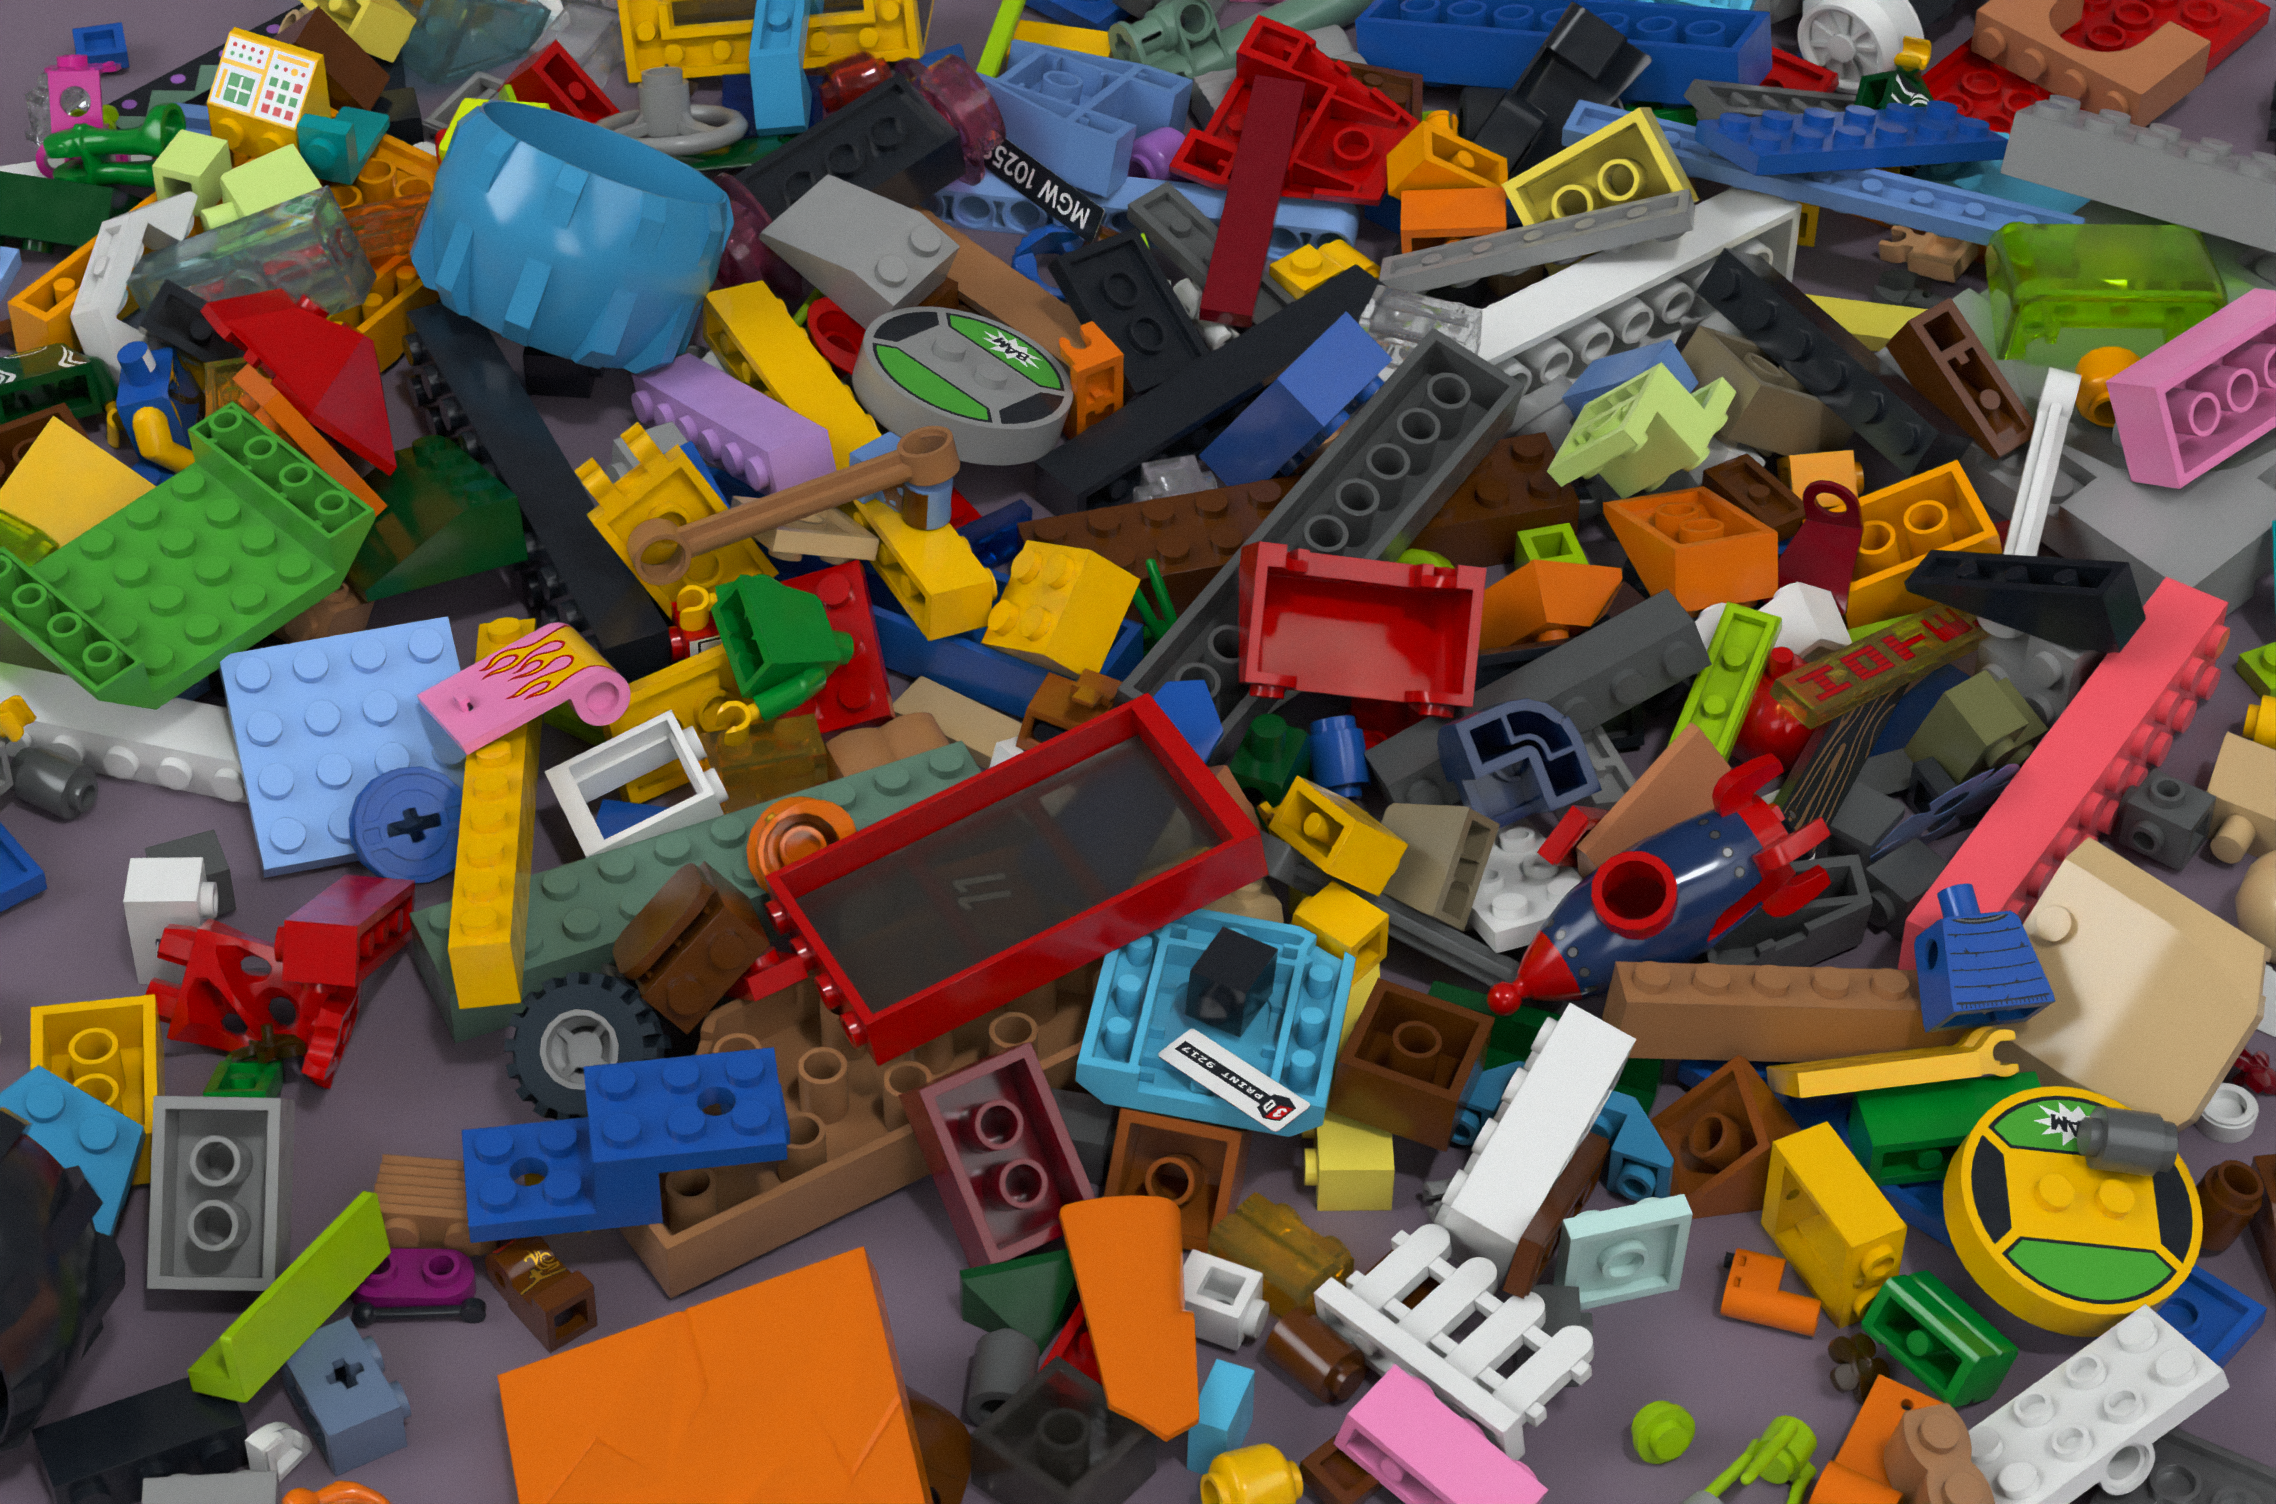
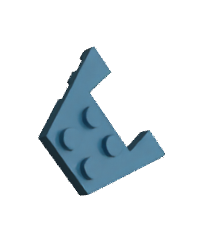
(81, 1134)

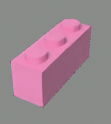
(1428, 1450)

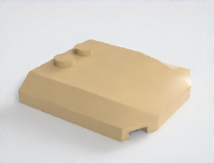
(2143, 987)

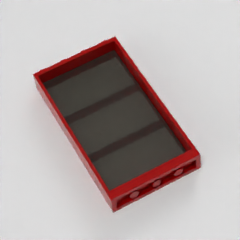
(1013, 878)

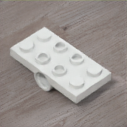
(1517, 889)
(2096, 1415)

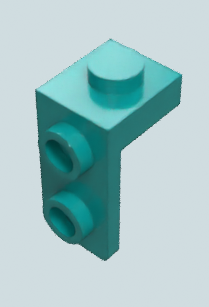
(341, 145)

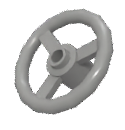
(671, 119)

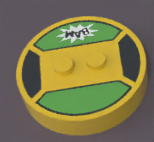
(2060, 1238)

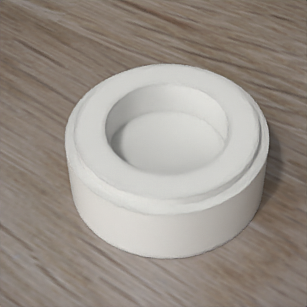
(2229, 1114)

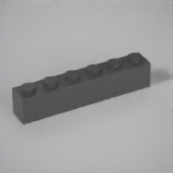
(1582, 679)

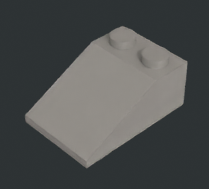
(861, 248)

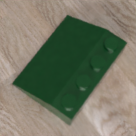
(439, 522)

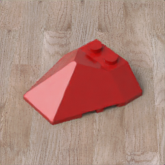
(1340, 130)
(315, 364)

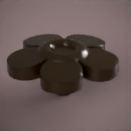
(1856, 1365)

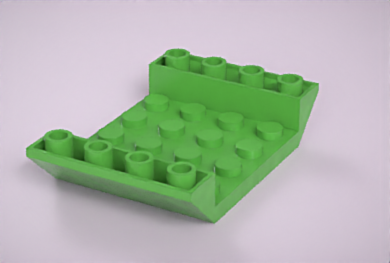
(189, 567)

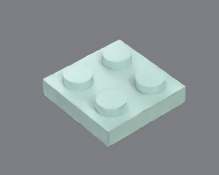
(1624, 1251)

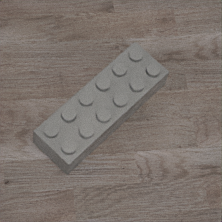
(2145, 170)

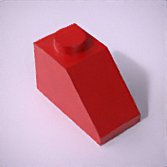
(558, 80)

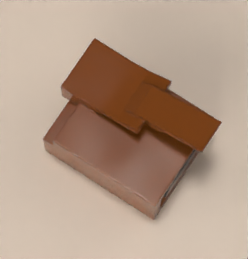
(1064, 705)

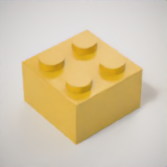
(1060, 608)

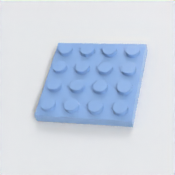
(326, 721)

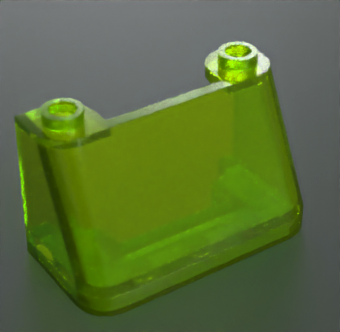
(2097, 279)

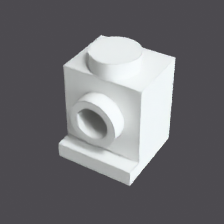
(1224, 1299)

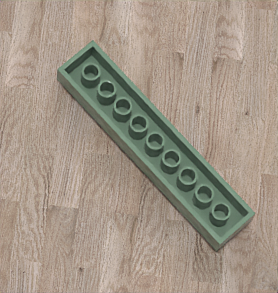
(589, 902)

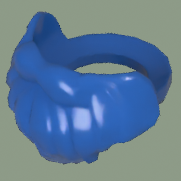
(1044, 240)

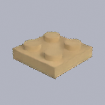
(825, 534)

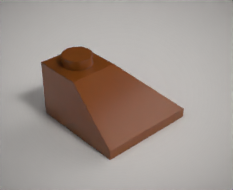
(1724, 1140)

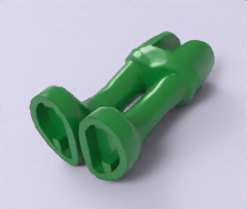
(97, 145)

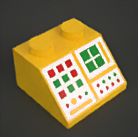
(265, 92)

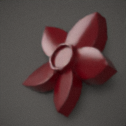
(2255, 1072)

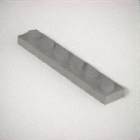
(1549, 241)

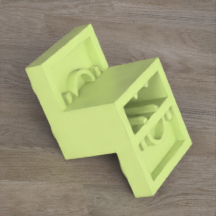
(1643, 432)

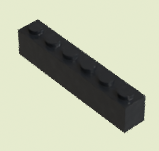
(1832, 363)

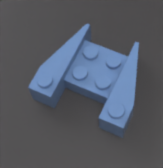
(1084, 110)

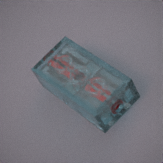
(289, 246)

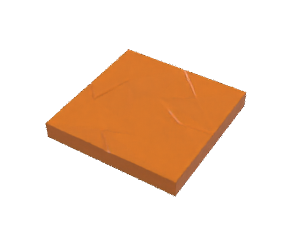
(731, 1402)

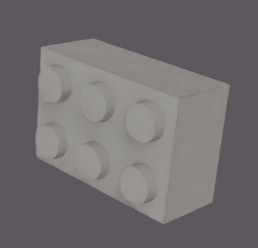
(220, 1192)

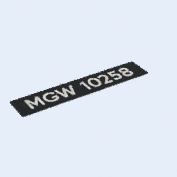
(1045, 189)

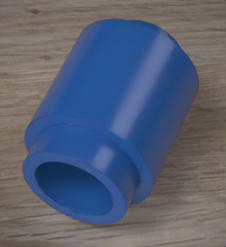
(1339, 756)

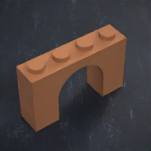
(2133, 81)

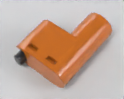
(1756, 1294)

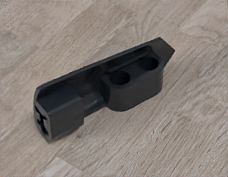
(1576, 62)

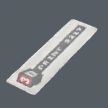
(1234, 1080)

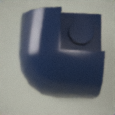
(1516, 760)

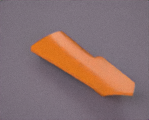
(1133, 1302)

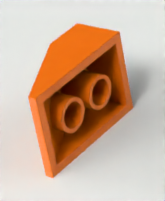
(1697, 547)

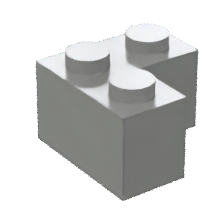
(2040, 671)

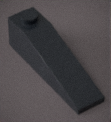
(2051, 598)

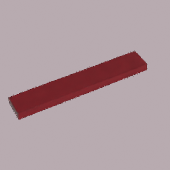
(1252, 201)

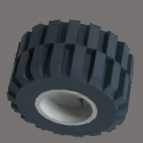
(577, 1025)

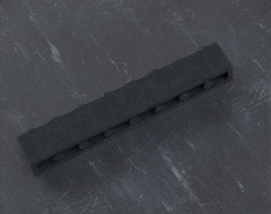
(1194, 405)

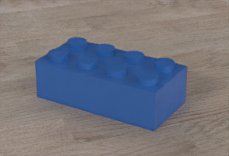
(1300, 407)

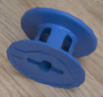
(382, 804)

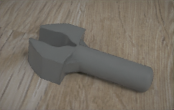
(1901, 289)

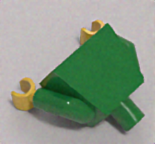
(774, 644)

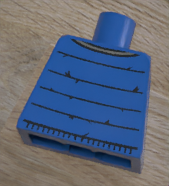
(1977, 967)

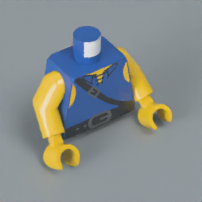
(158, 403)

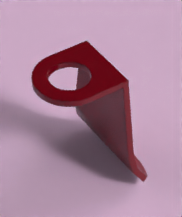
(1825, 545)

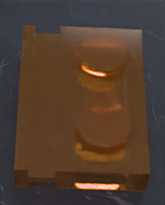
(388, 224)

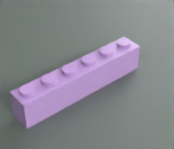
(734, 425)

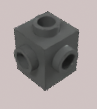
(2165, 819)

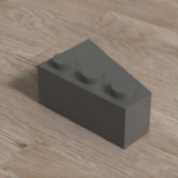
(1811, 934)

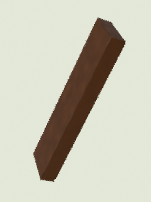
(1564, 1201)

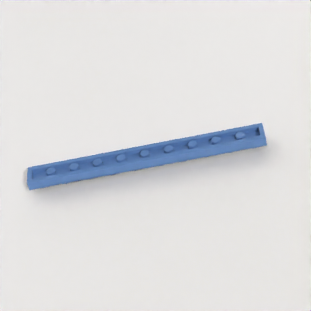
(1861, 192)

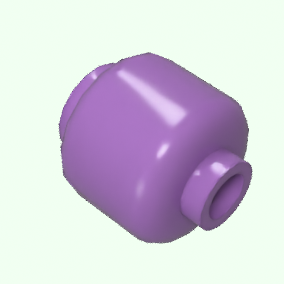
(1154, 153)

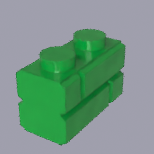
(1939, 1338)

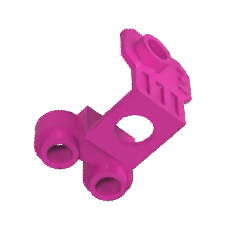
(69, 72)

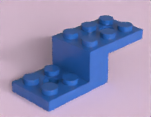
(608, 1164)

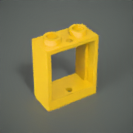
(1831, 1222)

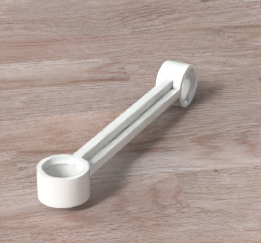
(2039, 473)

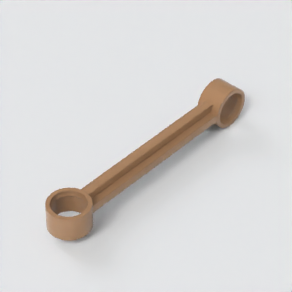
(921, 458)

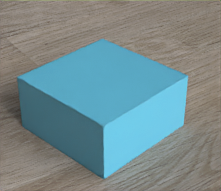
(1223, 1414)

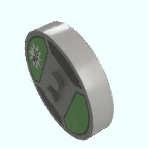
(965, 374)

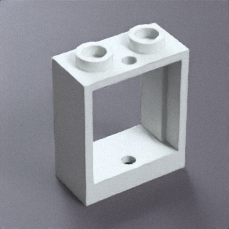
(625, 760)

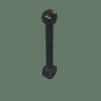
(471, 1311)

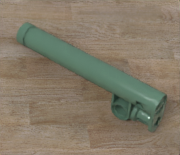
(1201, 44)

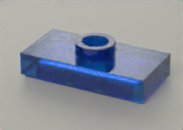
(995, 534)

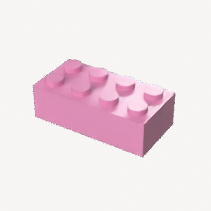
(2199, 394)

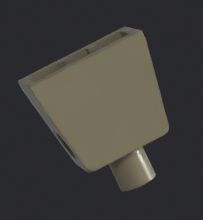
(1442, 859)

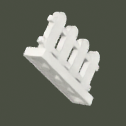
(1462, 1373)

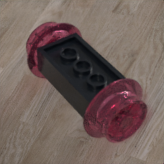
(893, 141)

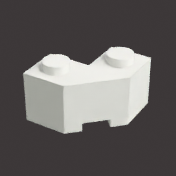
(1809, 621)

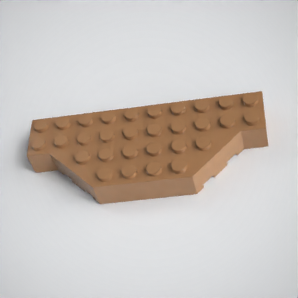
(842, 1119)

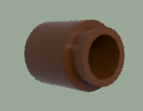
(2228, 1200)

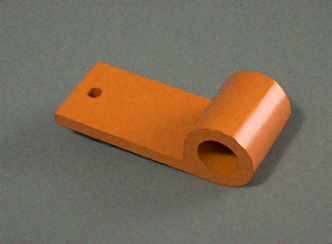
(1859, 1468)

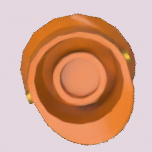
(792, 831)

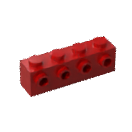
(345, 932)

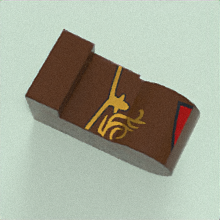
(541, 1288)

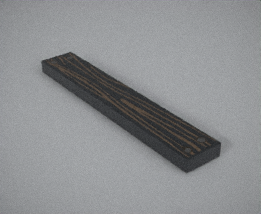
(1832, 763)

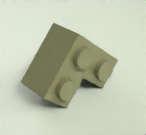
(1978, 729)

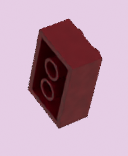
(998, 1153)

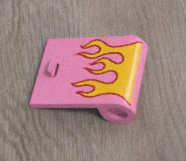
(524, 683)

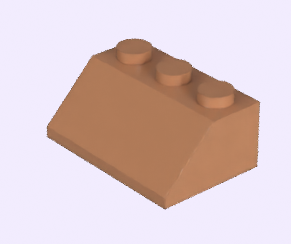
(1667, 793)

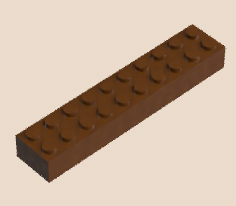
(1202, 530)

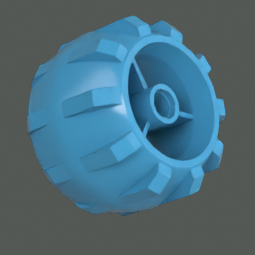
(571, 237)

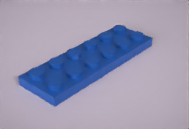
(1850, 138)

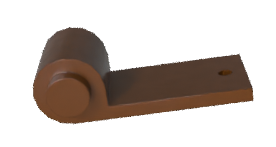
(1319, 1354)

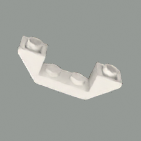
(110, 265)

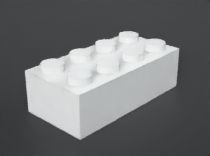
(1532, 1136)

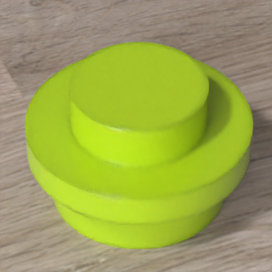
(1662, 1431)

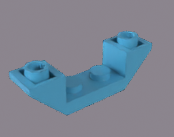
(776, 65)
(1638, 1157)

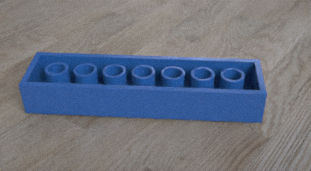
(1496, 40)

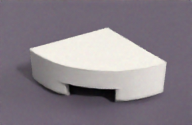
(277, 1448)

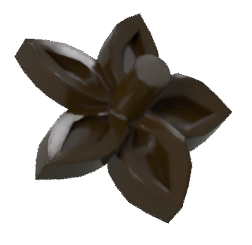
(271, 1048)

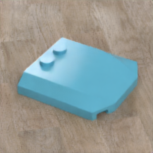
(1143, 1011)

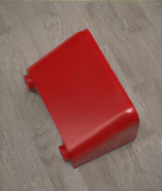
(1359, 628)

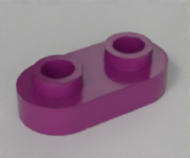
(419, 1279)

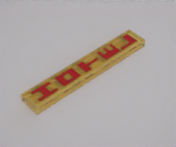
(1878, 664)

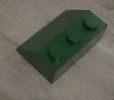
(56, 211)

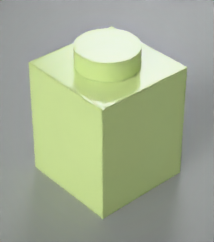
(192, 164)

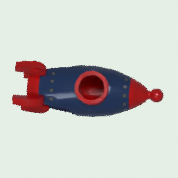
(1671, 894)

